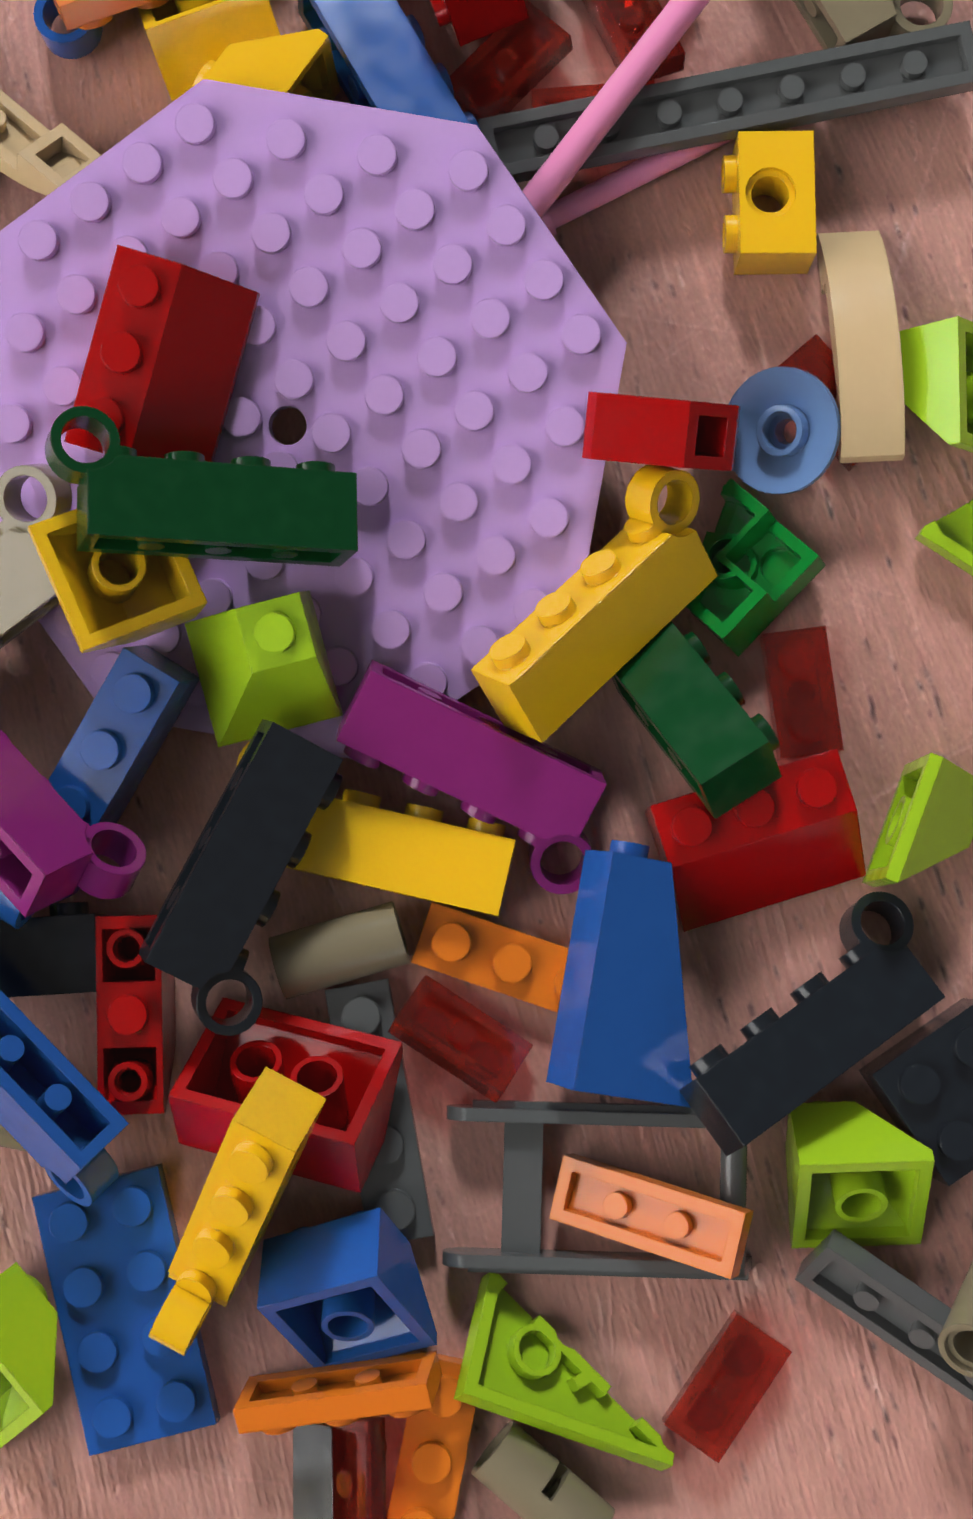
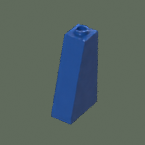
(623, 983)

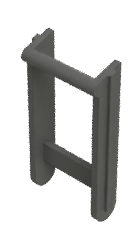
(523, 1190)

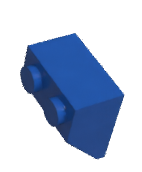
(345, 1290)

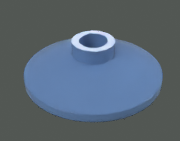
(767, 404)

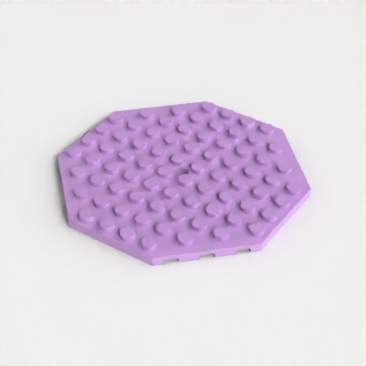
(395, 309)

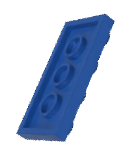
(108, 1287)

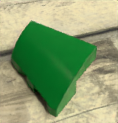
(757, 570)

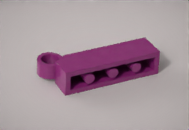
(476, 761)
(50, 847)

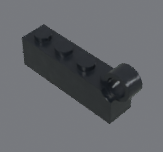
(236, 867)
(50, 953)
(818, 1038)

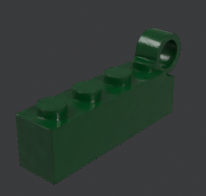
(203, 506)

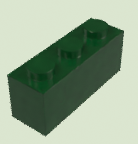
(699, 720)

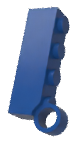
(384, 58)
(117, 741)
(54, 1109)

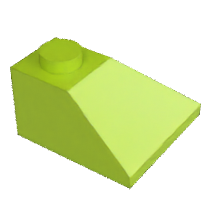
(940, 377)
(264, 666)
(924, 822)
(854, 1177)
(26, 1351)

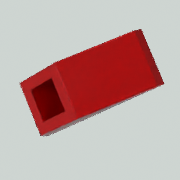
(661, 431)
(132, 1018)

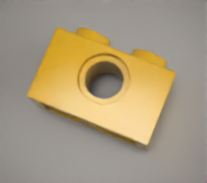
(783, 168)

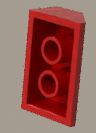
(164, 355)
(765, 850)
(339, 1063)

